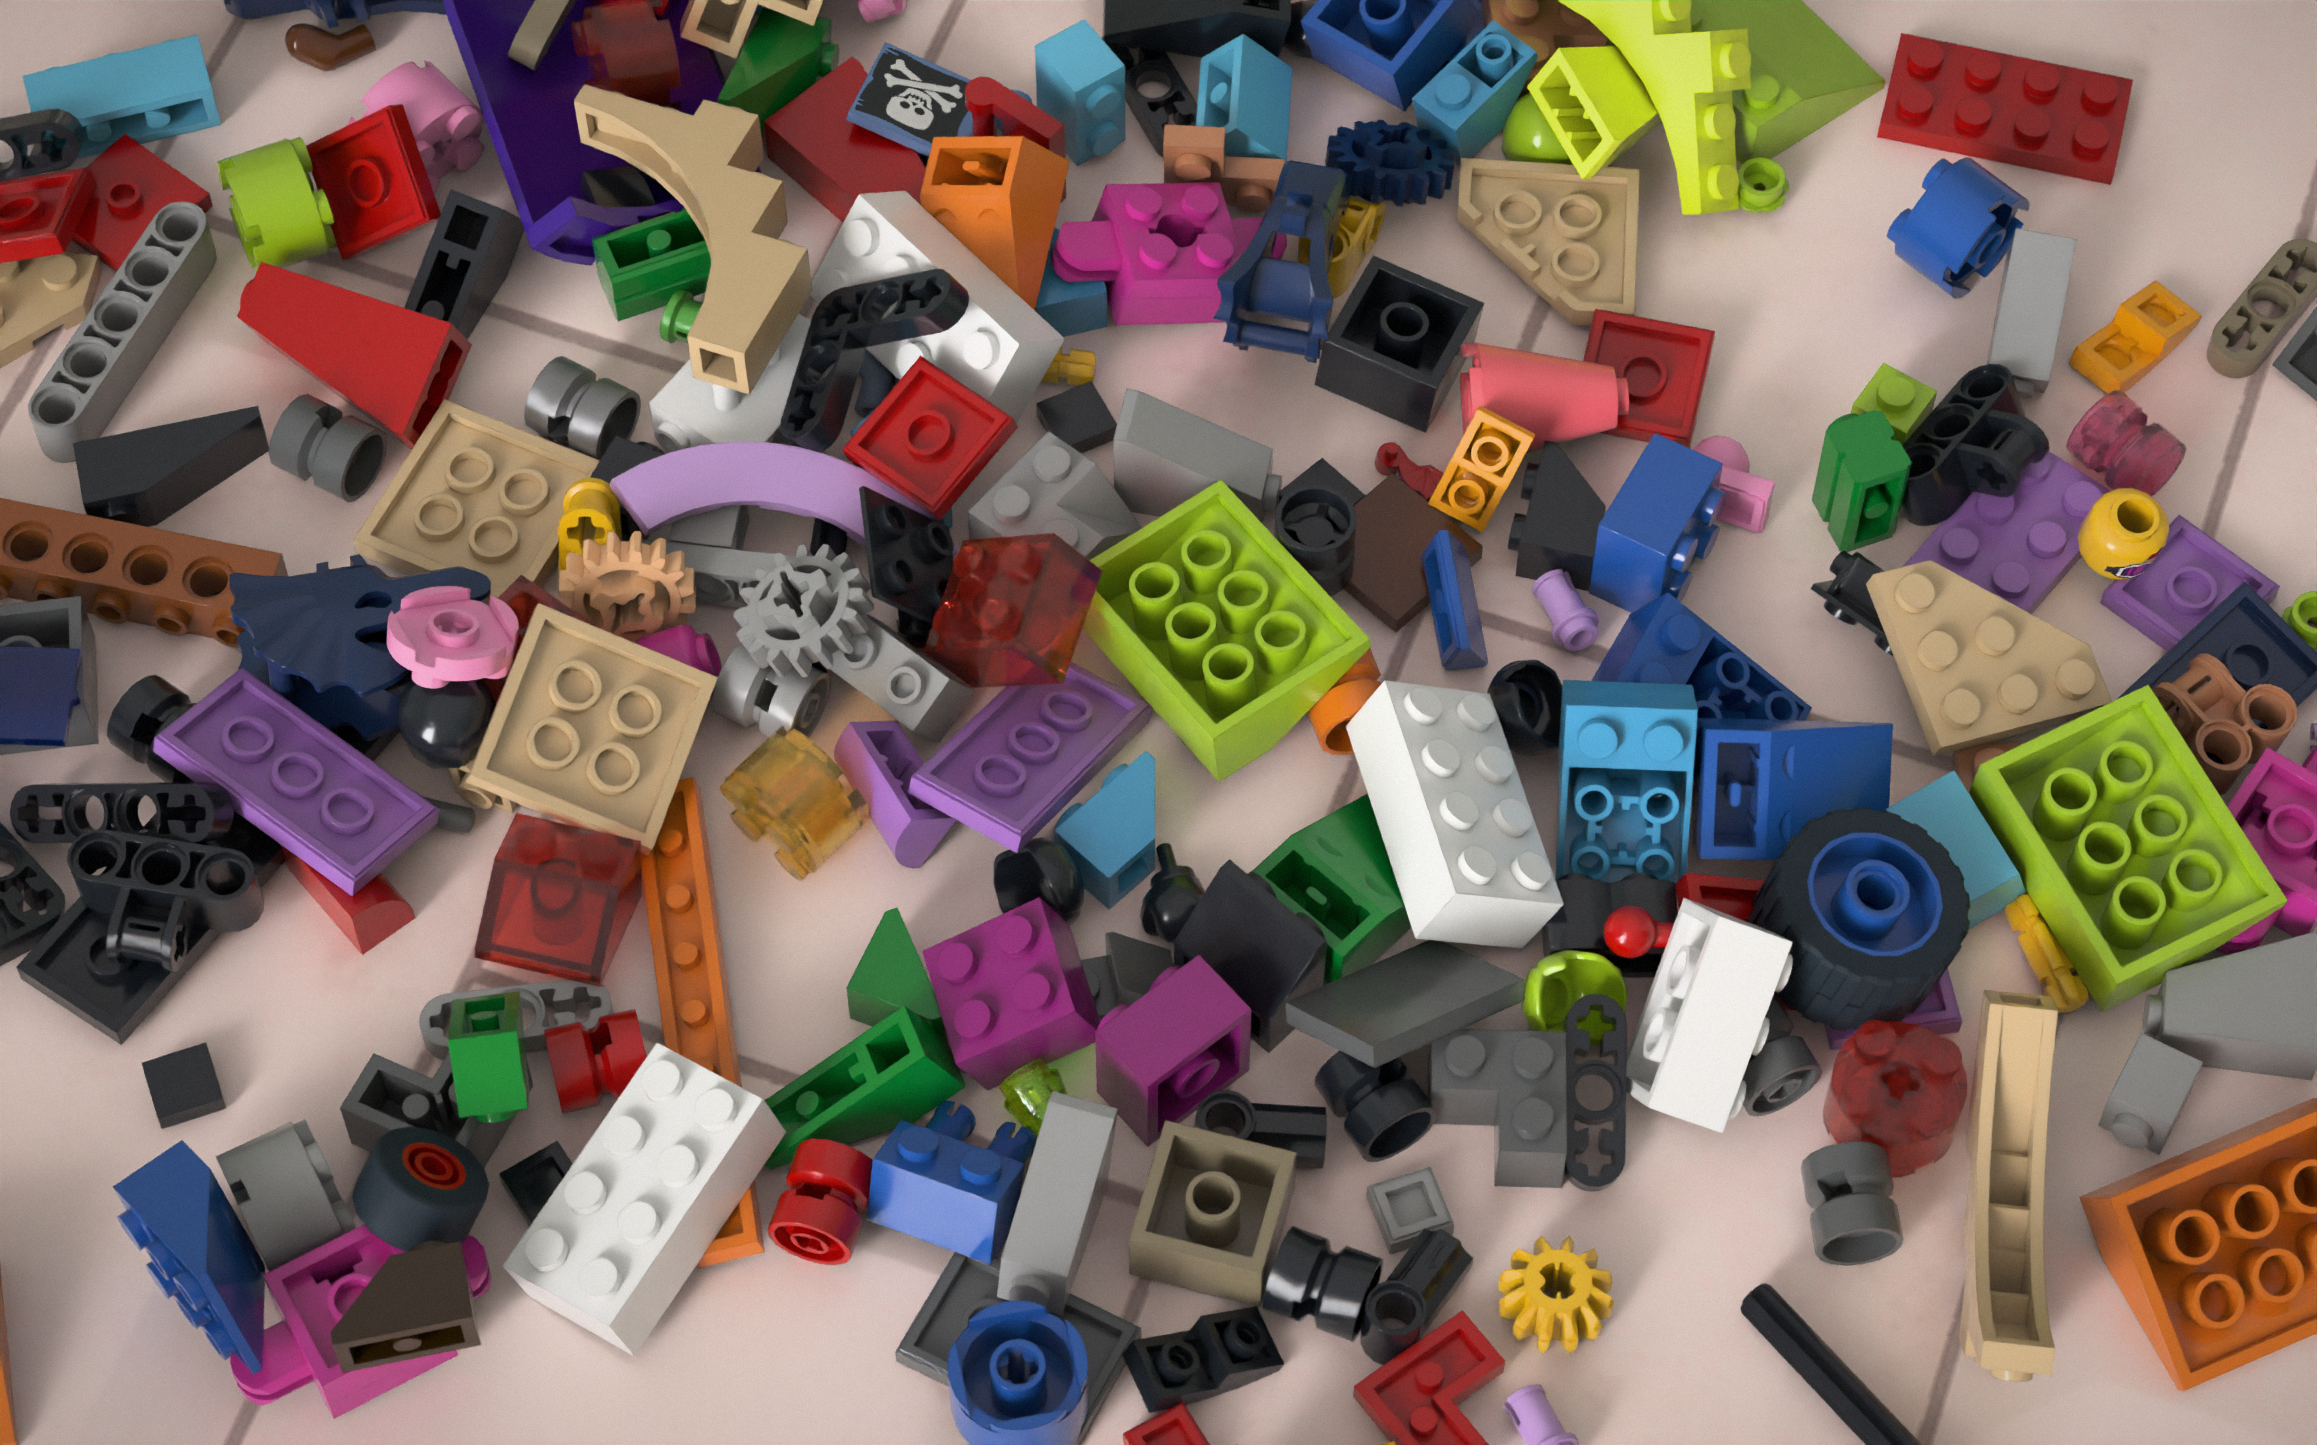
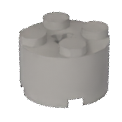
(285, 1193)

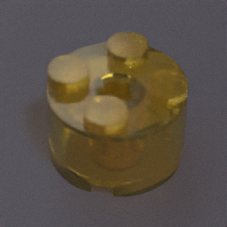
(795, 801)

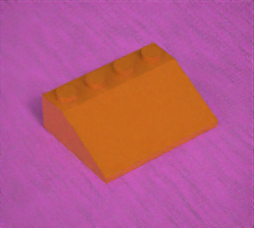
(2219, 1245)

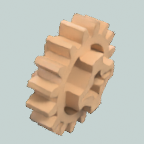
(628, 586)

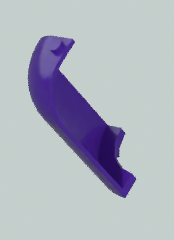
(537, 125)

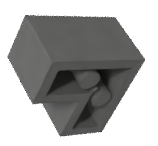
(1510, 1084)
(399, 1097)

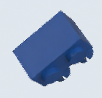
(949, 1189)

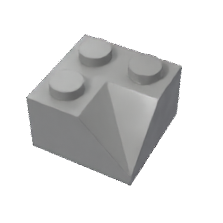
(1058, 494)

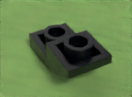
(1206, 1361)

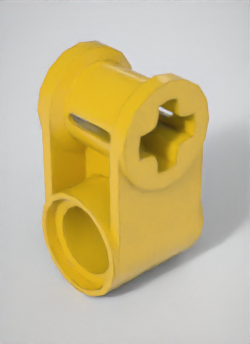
(1354, 239)
(587, 499)

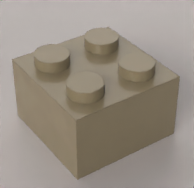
(1212, 1213)

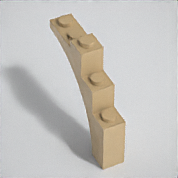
(710, 169)
(2003, 1228)

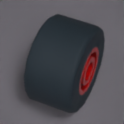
(420, 1188)

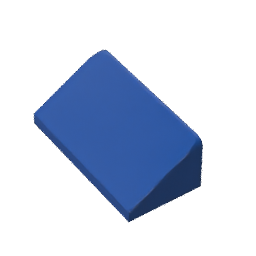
(1453, 603)

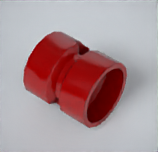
(594, 1059)
(822, 1208)

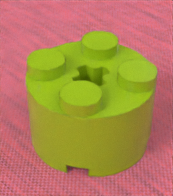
(276, 204)

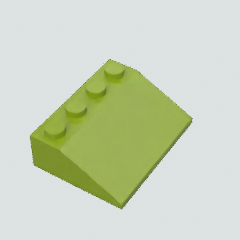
(1797, 72)
(1220, 628)
(2124, 846)

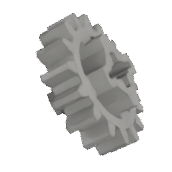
(803, 610)

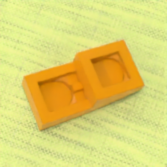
(2136, 340)

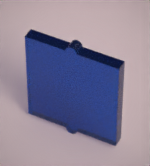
(37, 694)

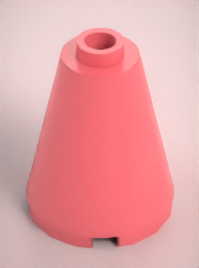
(1542, 393)

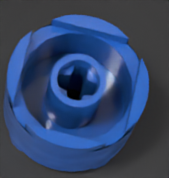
(1958, 224)
(1018, 1343)

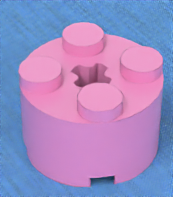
(439, 115)

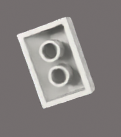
(1705, 1015)

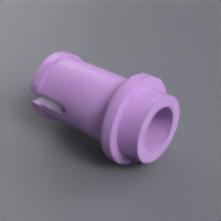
(1572, 622)
(1536, 1418)

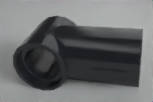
(1280, 1126)
(1413, 1294)

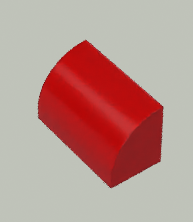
(365, 917)

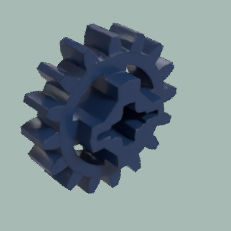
(1392, 162)

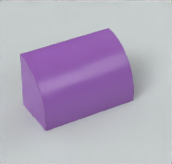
(880, 765)

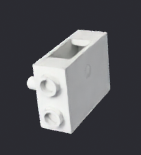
(701, 413)

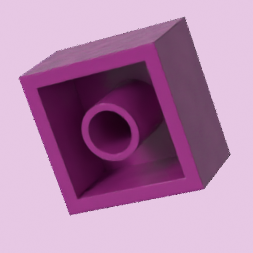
(1012, 993)
(1172, 1048)

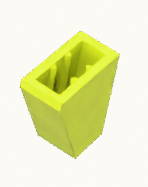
(1593, 105)

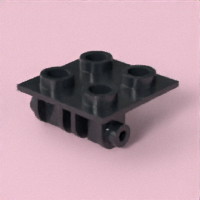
(906, 561)

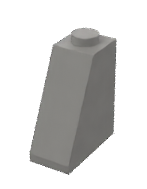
(2031, 308)
(1173, 455)
(2243, 1010)
(1058, 1202)

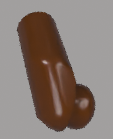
(326, 49)

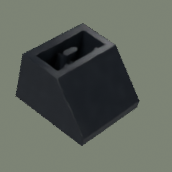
(1255, 948)

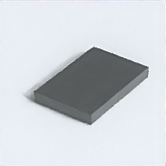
(1404, 1002)
(972, 1286)

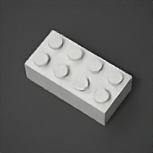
(997, 344)
(1453, 815)
(645, 1198)

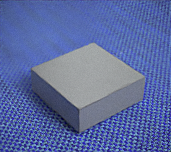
(1407, 1207)

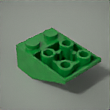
(1344, 883)

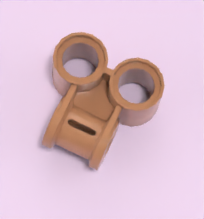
(2219, 714)

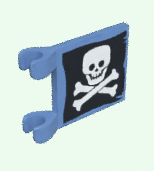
(913, 101)

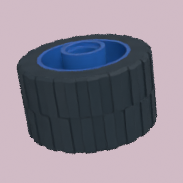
(1868, 916)

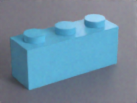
(134, 93)

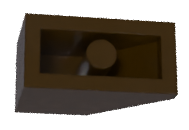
(410, 1309)

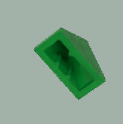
(892, 977)

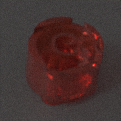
(629, 50)
(1897, 1091)

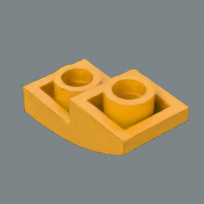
(1481, 468)

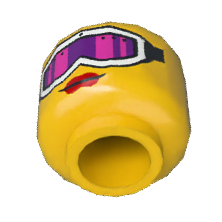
(2123, 533)

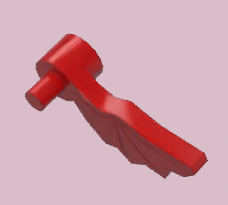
(1422, 479)

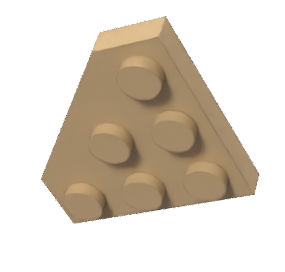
(1558, 231)
(43, 296)
(1978, 661)

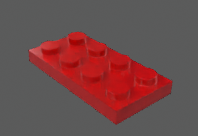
(2005, 108)

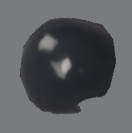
(1528, 706)
(445, 722)
(1040, 871)

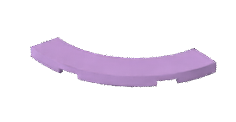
(748, 474)

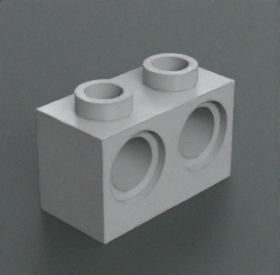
(902, 680)

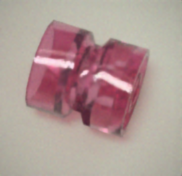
(2117, 441)

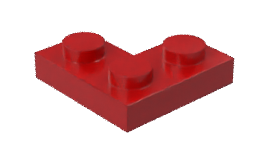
(1419, 1389)

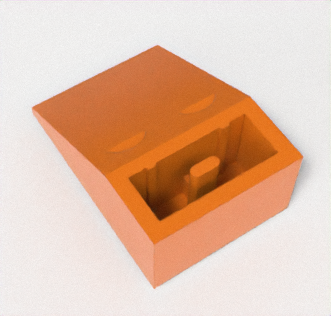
(998, 202)

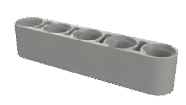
(123, 330)

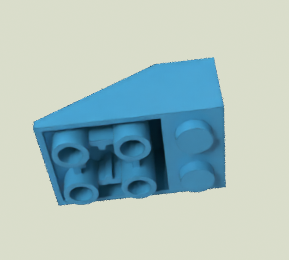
(1625, 779)

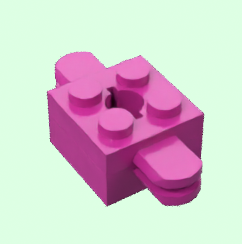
(1157, 250)
(2280, 820)
(311, 1300)

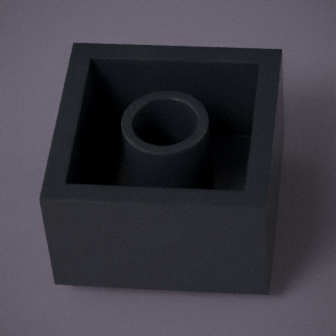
(1398, 343)

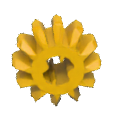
(1555, 1271)

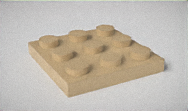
(475, 500)
(592, 728)

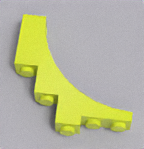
(1689, 85)

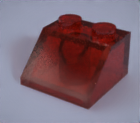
(559, 899)

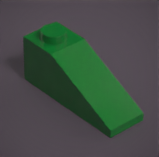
(779, 63)
(867, 1086)

